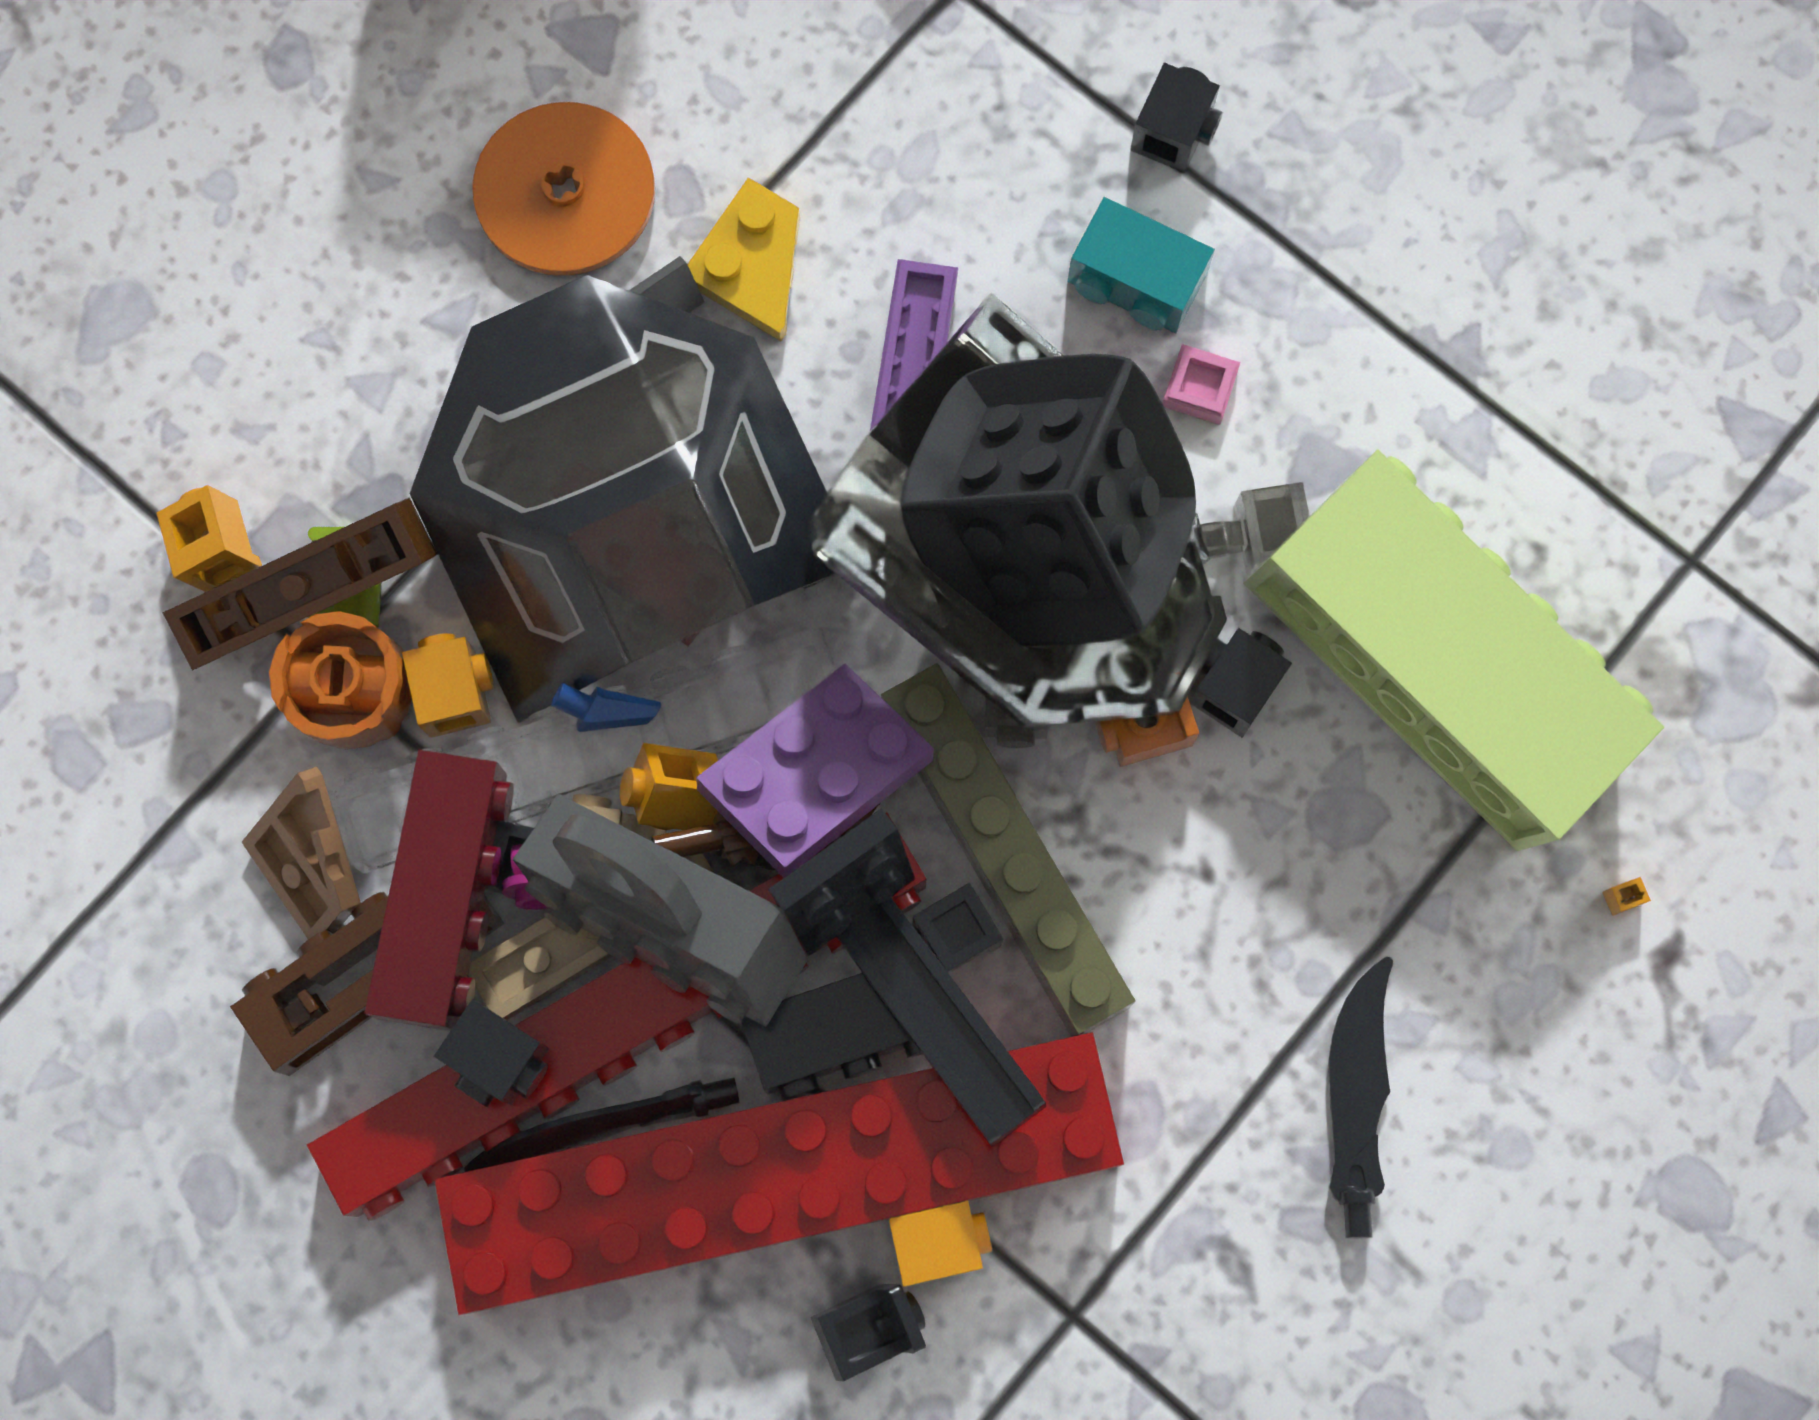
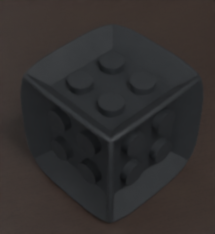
(1053, 498)

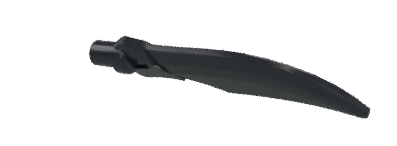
(1357, 1095)
(607, 1121)

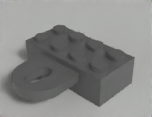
(661, 911)

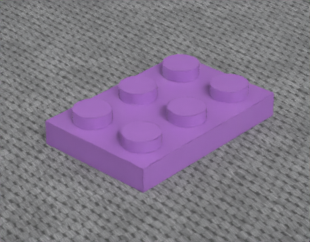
(814, 770)

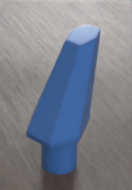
(604, 708)

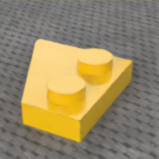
(750, 258)

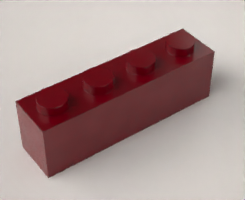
(439, 890)

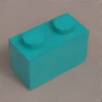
(1139, 266)

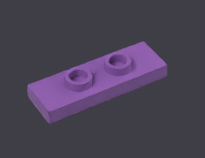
(915, 327)

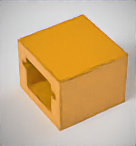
(1626, 896)

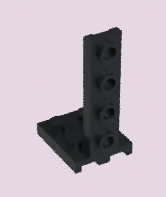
(848, 898)

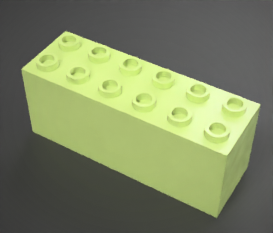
(1455, 654)

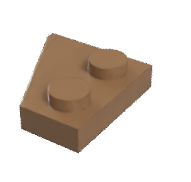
(305, 856)

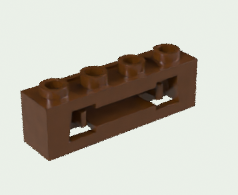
(300, 583)
(324, 957)

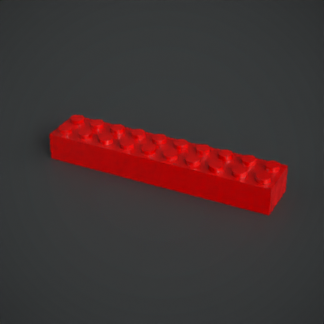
(762, 1178)

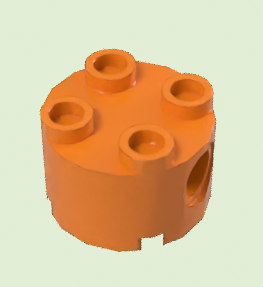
(341, 681)

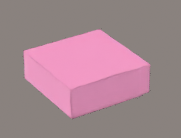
(1201, 384)

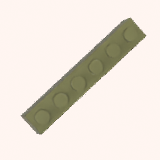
(1010, 857)

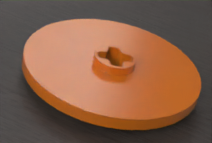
(584, 227)

